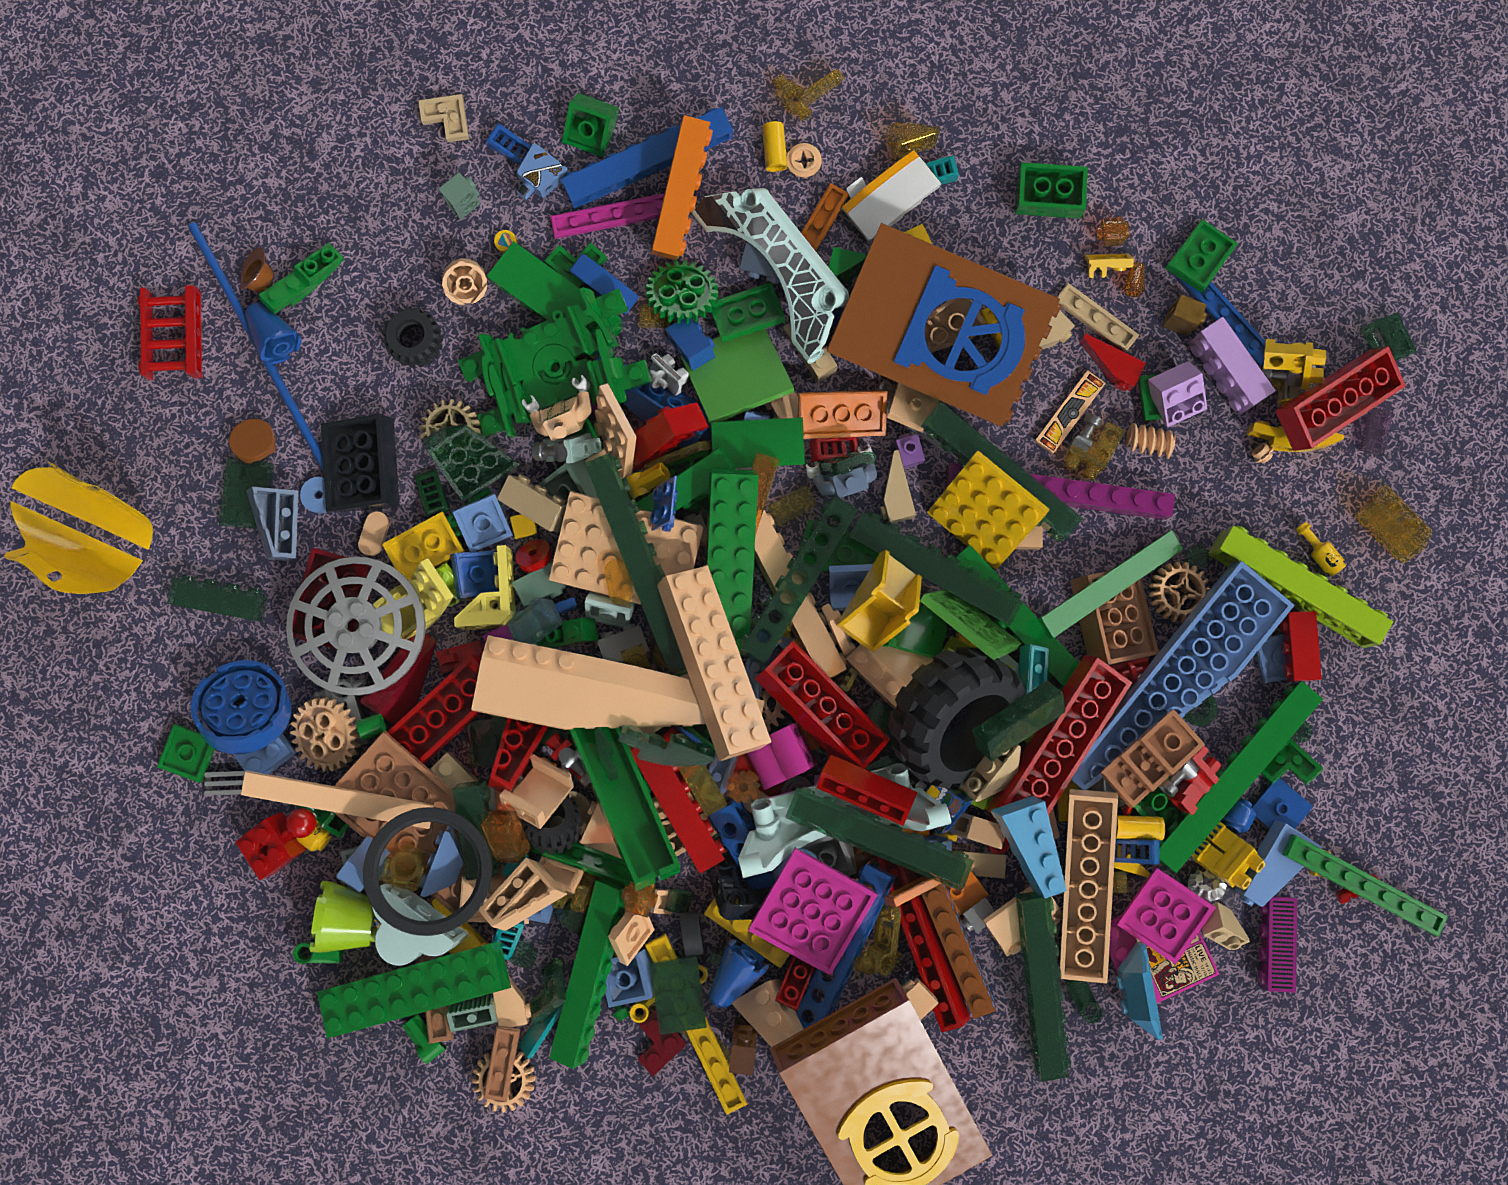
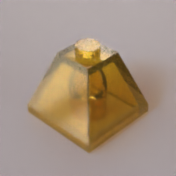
(909, 137)

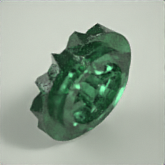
(1209, 713)

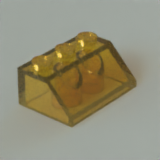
(1394, 524)

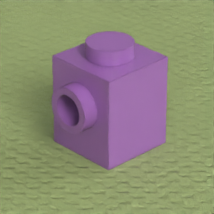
(910, 450)

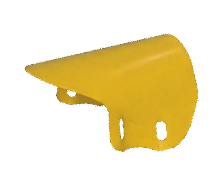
(52, 546)

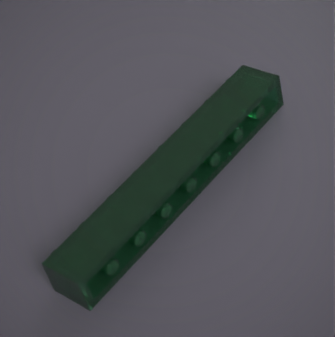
(964, 441)
(937, 568)
(879, 838)
(1042, 986)

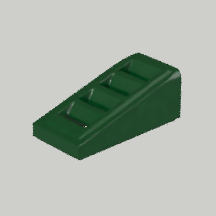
(444, 507)

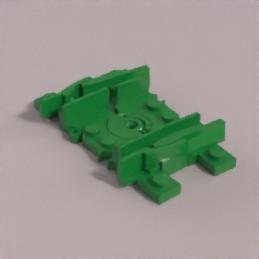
(531, 359)

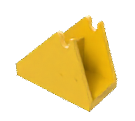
(882, 603)

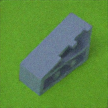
(757, 265)
(276, 520)

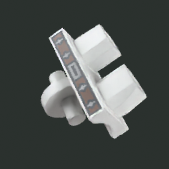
(664, 374)

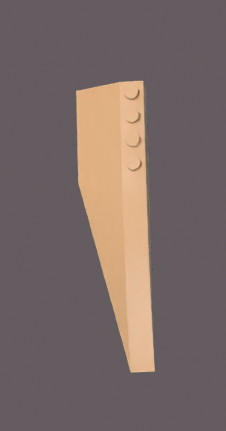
(579, 690)

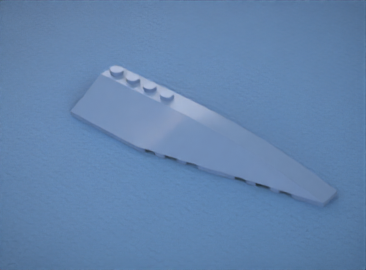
(1194, 663)

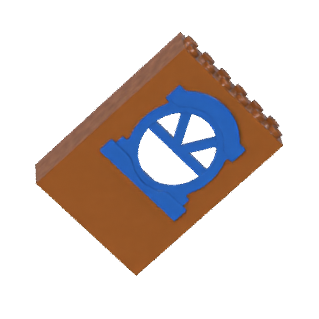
(889, 313)

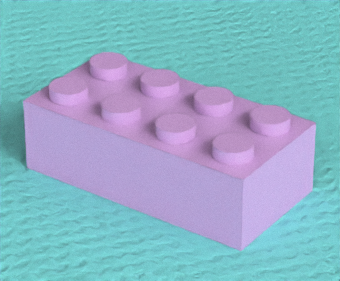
(1231, 366)

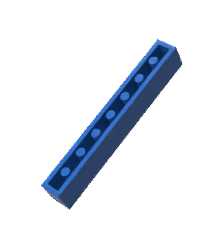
(636, 161)

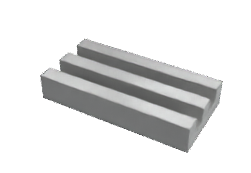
(209, 783)

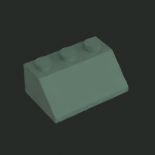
(569, 478)

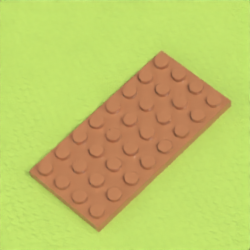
(396, 773)

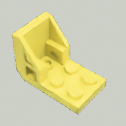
(433, 595)
(481, 611)

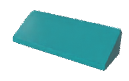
(1033, 666)
(537, 1033)

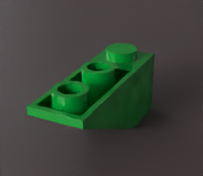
(571, 633)

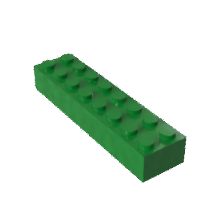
(732, 543)
(414, 989)

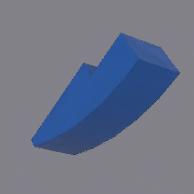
(600, 280)

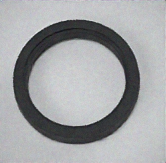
(375, 851)

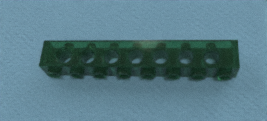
(843, 514)

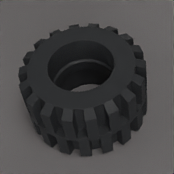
(400, 324)
(558, 837)

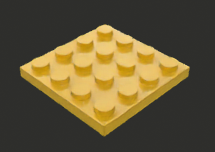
(988, 510)

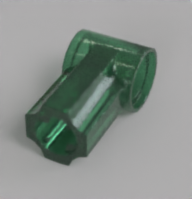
(1082, 998)

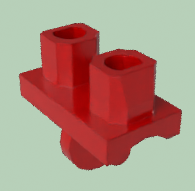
(1132, 669)

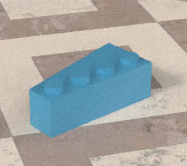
(1032, 842)

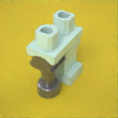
(570, 448)

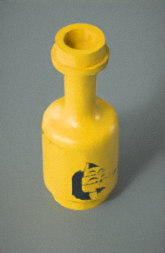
(1323, 553)

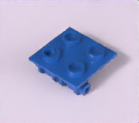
(664, 501)

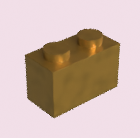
(1185, 315)

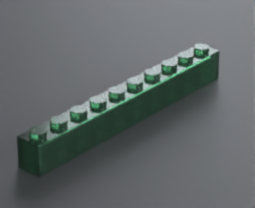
(636, 553)

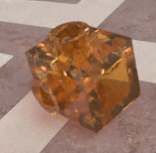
(750, 779)
(639, 901)

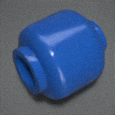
(1239, 817)

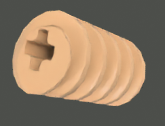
(1150, 439)

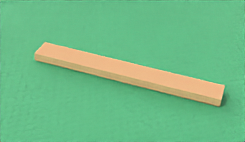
(328, 797)

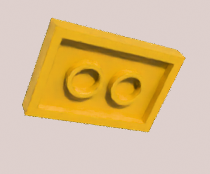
(429, 540)

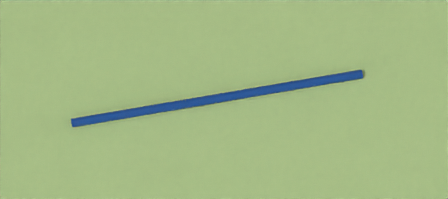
(274, 374)

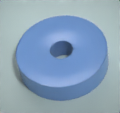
(308, 495)

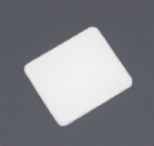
(856, 187)

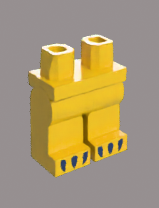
(1232, 861)

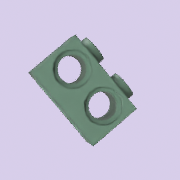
(460, 195)

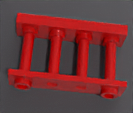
(191, 343)

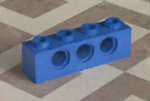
(733, 837)

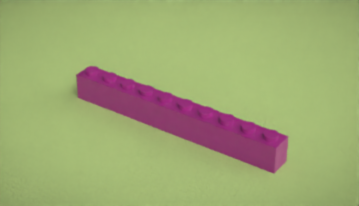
(1099, 496)

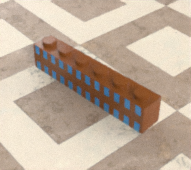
(959, 951)

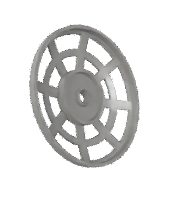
(369, 626)

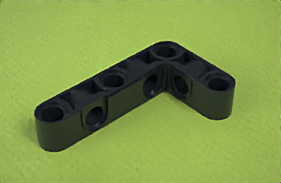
(731, 898)

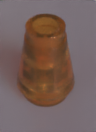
(1135, 280)

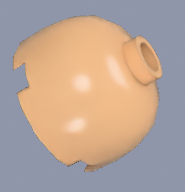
(464, 281)

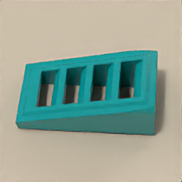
(941, 163)
(513, 941)

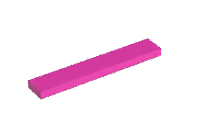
(606, 216)

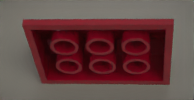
(316, 560)

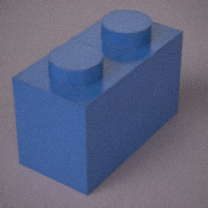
(691, 343)

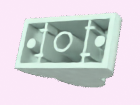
(402, 948)

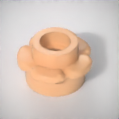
(1262, 453)

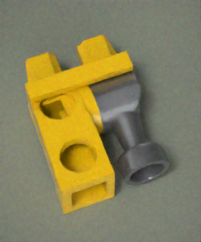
(1293, 363)

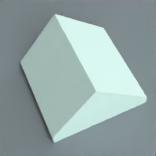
(606, 611)

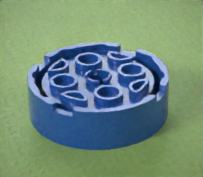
(254, 722)

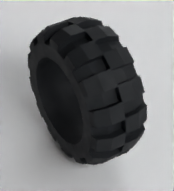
(933, 701)

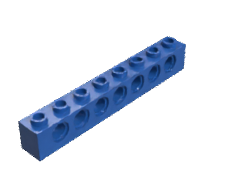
(881, 882)

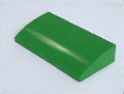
(773, 437)

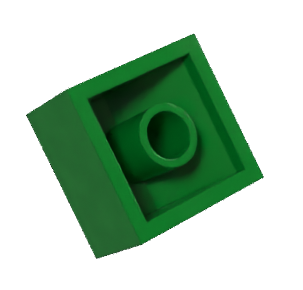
(589, 124)

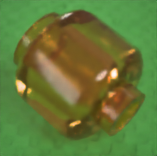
(1113, 231)

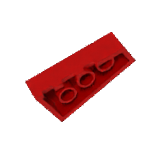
(665, 432)

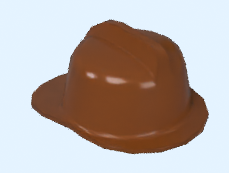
(256, 272)

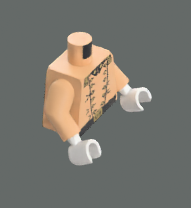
(564, 416)

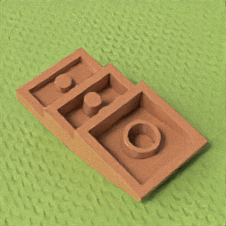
(1152, 758)

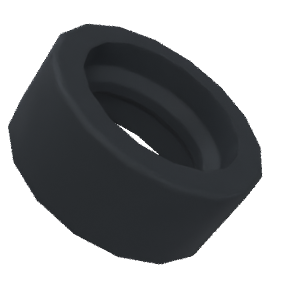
(691, 933)

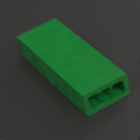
(538, 286)

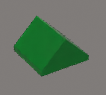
(846, 264)

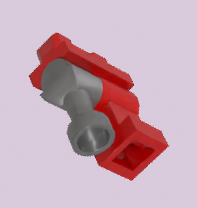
(566, 753)
(1191, 781)

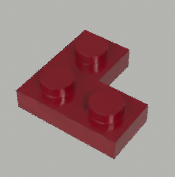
(663, 1048)

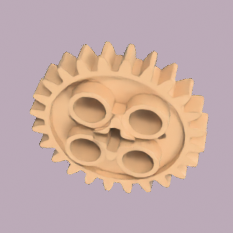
(325, 734)

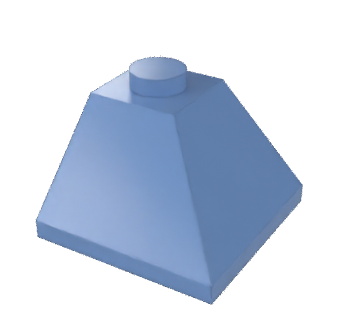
(630, 982)

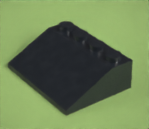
(360, 464)

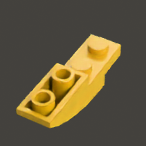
(1278, 439)

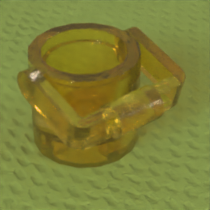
(404, 867)

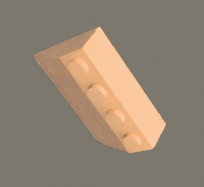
(886, 669)

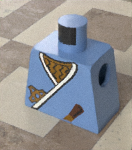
(539, 173)

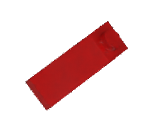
(1115, 364)

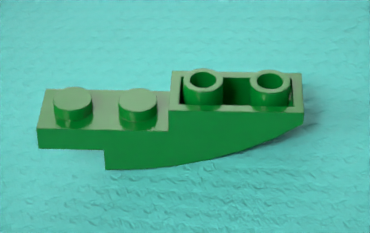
(303, 280)

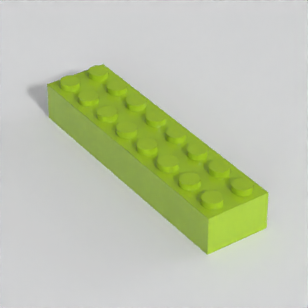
(1303, 588)

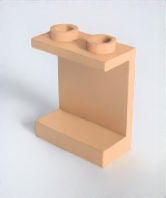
(538, 792)

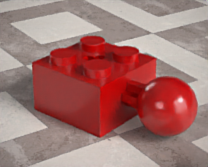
(274, 841)

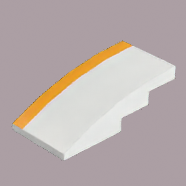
(891, 195)

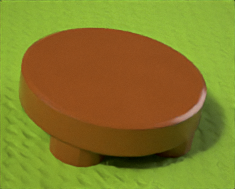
(252, 440)

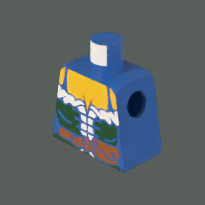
(953, 797)

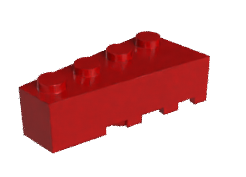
(515, 751)

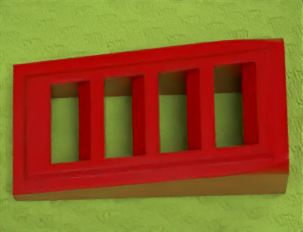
(815, 448)

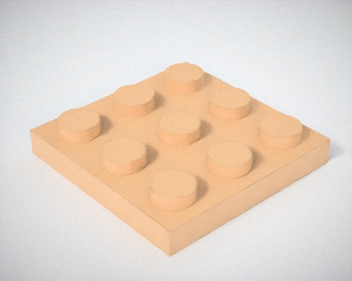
(614, 429)

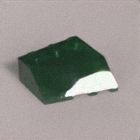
(467, 459)

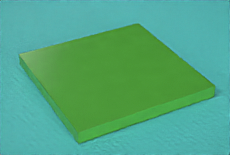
(740, 376)
(971, 623)

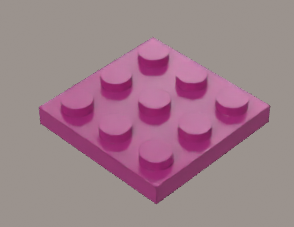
(1165, 915)

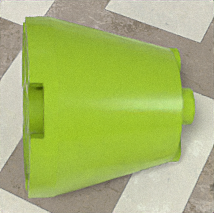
(342, 919)

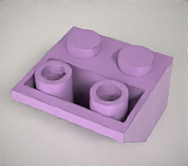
(1178, 393)

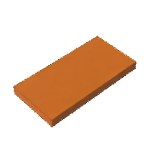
(843, 413)

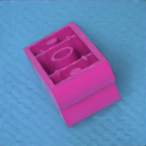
(783, 757)

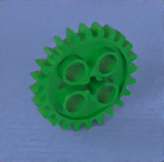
(681, 292)

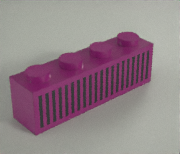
(1279, 944)

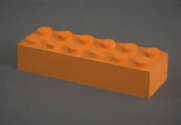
(680, 187)

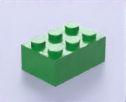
(1051, 190)

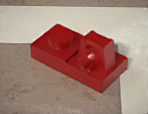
(452, 657)

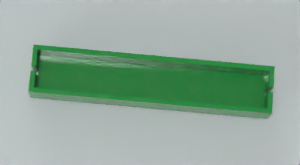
(627, 809)

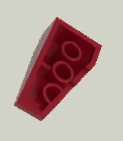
(403, 695)

